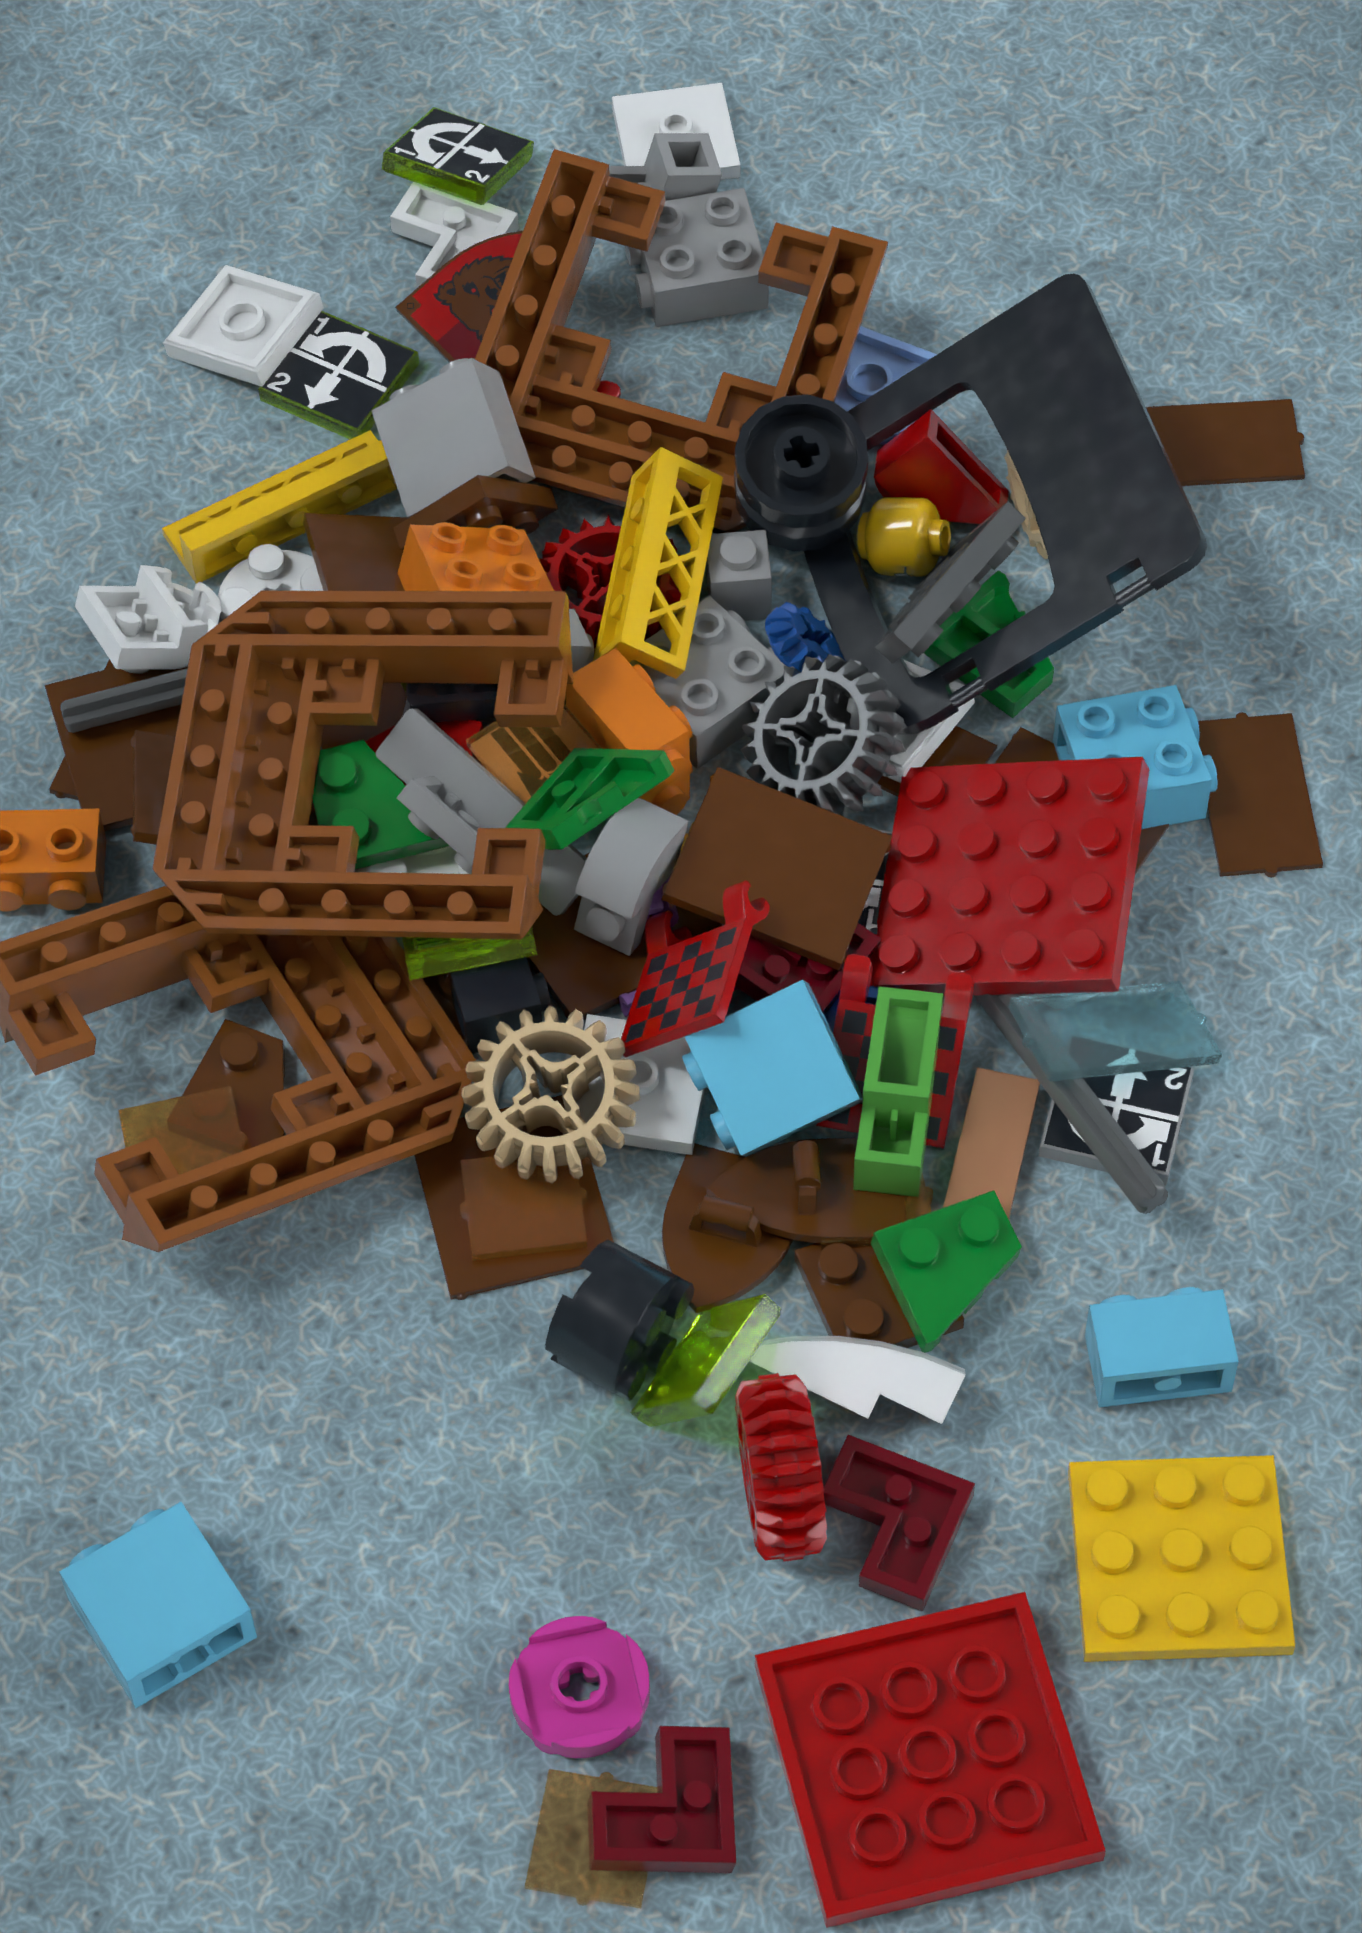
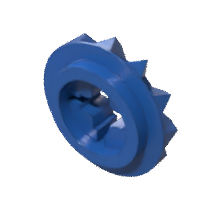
(799, 634)

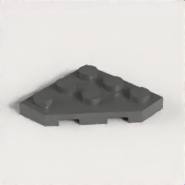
(951, 584)

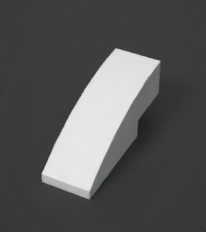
(859, 1370)

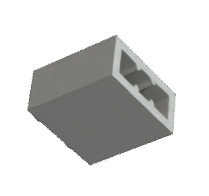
(701, 260)
(451, 433)
(720, 679)

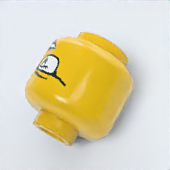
(903, 536)

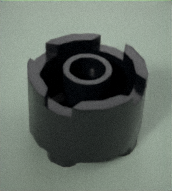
(618, 1320)

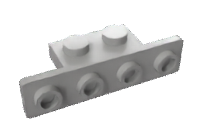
(456, 795)

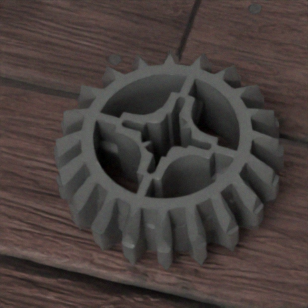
(813, 710)

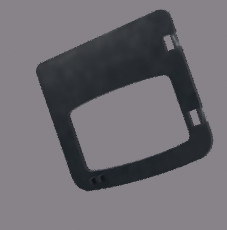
(1087, 467)

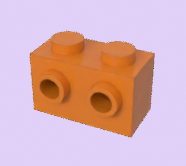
(51, 858)

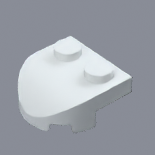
(148, 622)

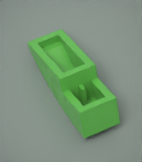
(898, 1092)

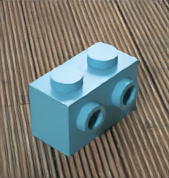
(1161, 1347)

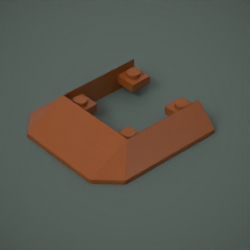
(553, 372)
(251, 742)
(370, 1038)

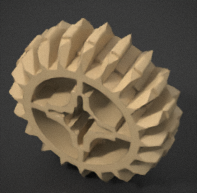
(529, 1111)

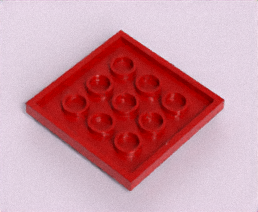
(1011, 876)
(927, 1759)

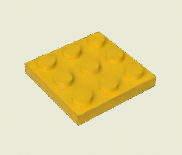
(1180, 1558)

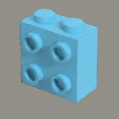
(1150, 726)
(771, 1070)
(157, 1603)

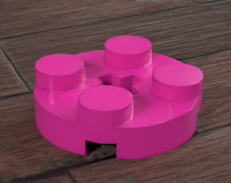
(587, 1726)

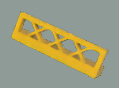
(275, 507)
(638, 556)

